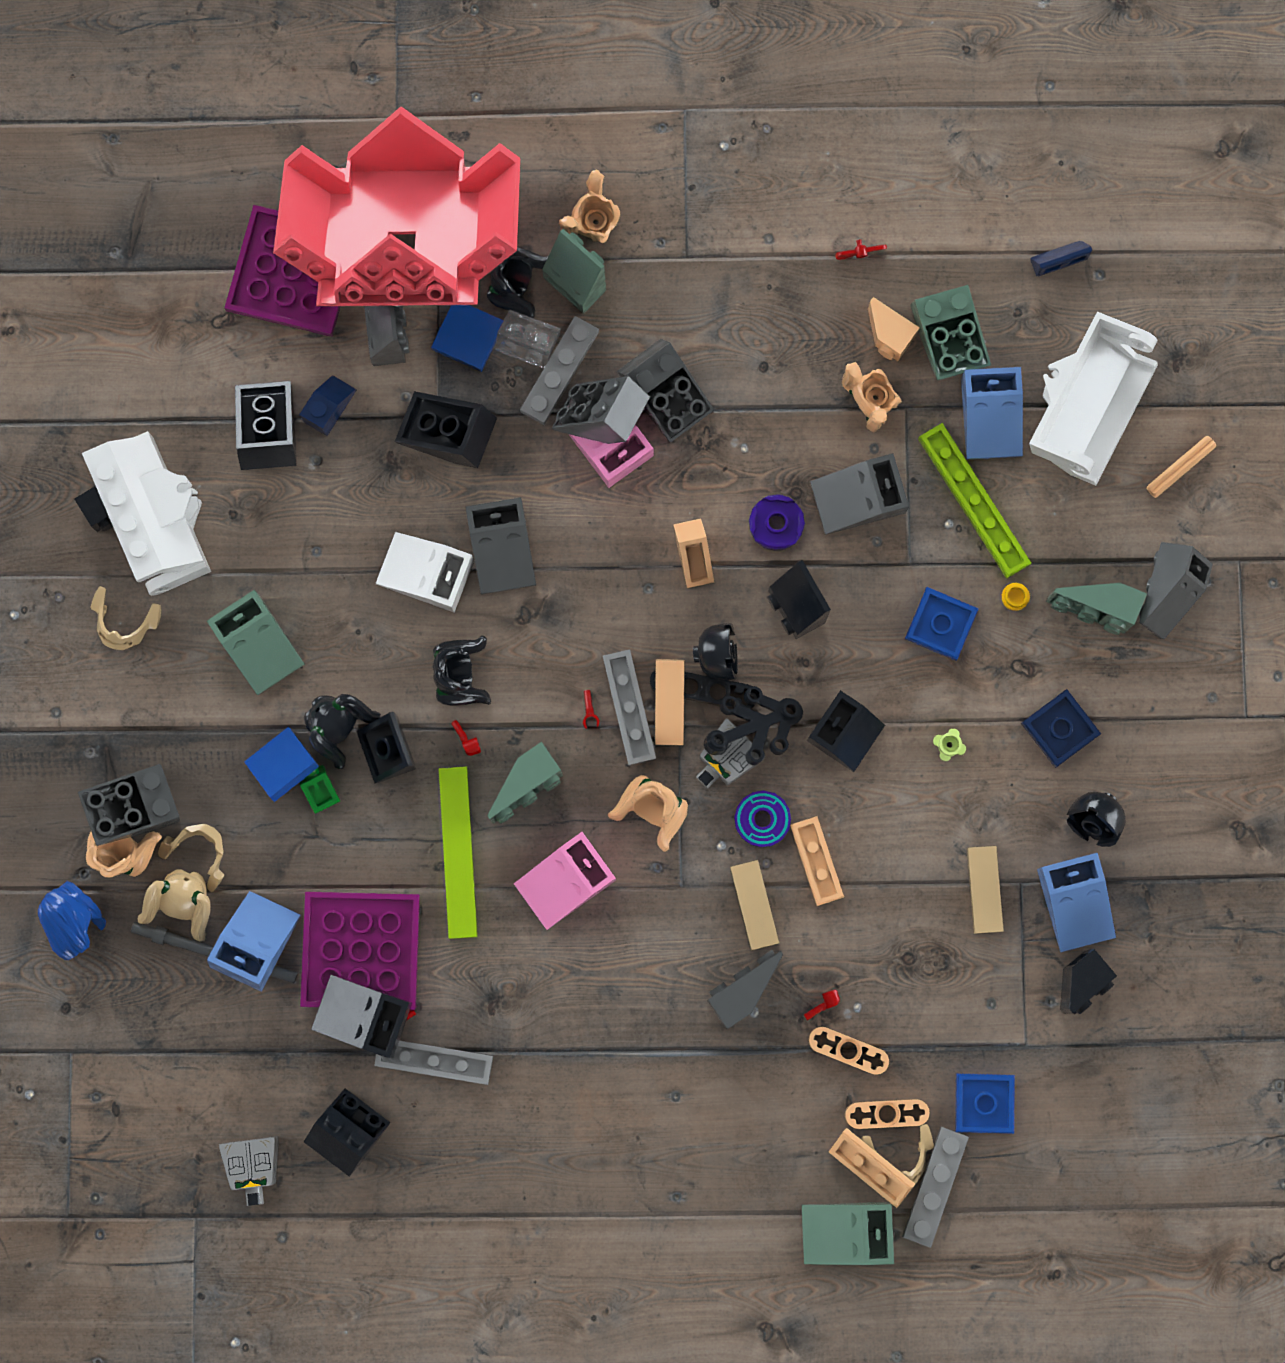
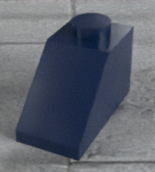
(327, 404)

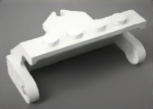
(1093, 397)
(149, 511)

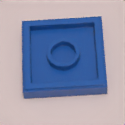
(467, 335)
(941, 623)
(281, 764)
(985, 1103)

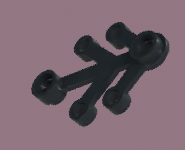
(757, 723)

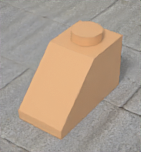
(890, 330)
(694, 553)

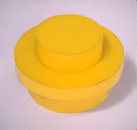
(1015, 596)

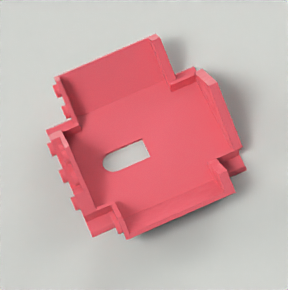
(398, 183)

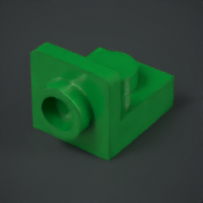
(319, 790)

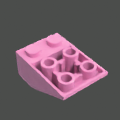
(616, 459)
(565, 880)

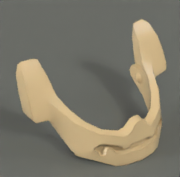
(114, 639)
(212, 835)
(925, 1144)

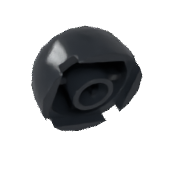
(717, 652)
(1098, 817)

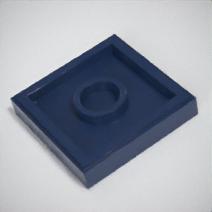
(1061, 728)

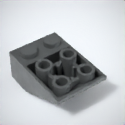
(386, 334)
(674, 395)
(602, 410)
(860, 494)
(501, 545)
(1175, 586)
(129, 806)
(741, 997)

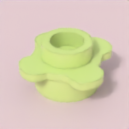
(957, 746)

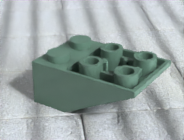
(575, 271)
(950, 332)
(1107, 604)
(255, 642)
(529, 776)
(848, 1234)

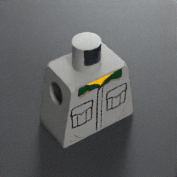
(729, 764)
(251, 1166)

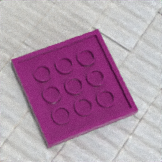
(273, 288)
(361, 940)

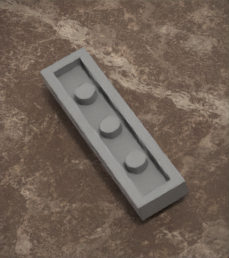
(559, 370)
(629, 707)
(439, 1062)
(935, 1187)

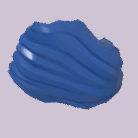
(66, 918)

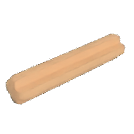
(1181, 466)

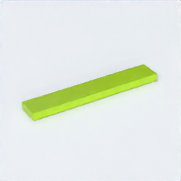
(974, 500)
(458, 853)

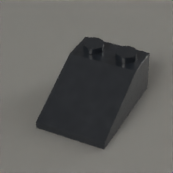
(265, 425)
(447, 428)
(798, 601)

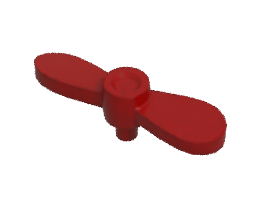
(860, 251)

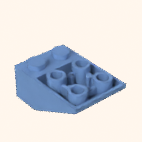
(993, 412)
(1077, 902)
(253, 941)

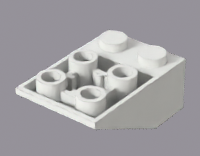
(425, 571)

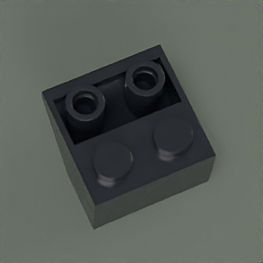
(846, 731)
(1082, 980)
(346, 1132)

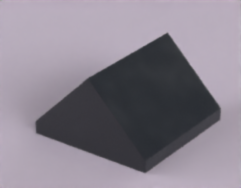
(385, 748)

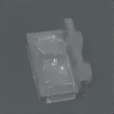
(526, 339)

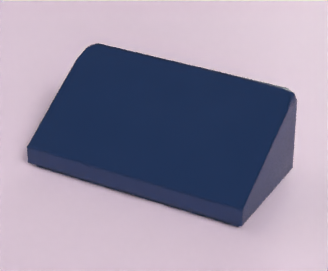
(1060, 258)

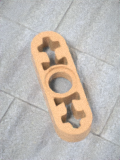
(866, 1065)
(908, 1105)

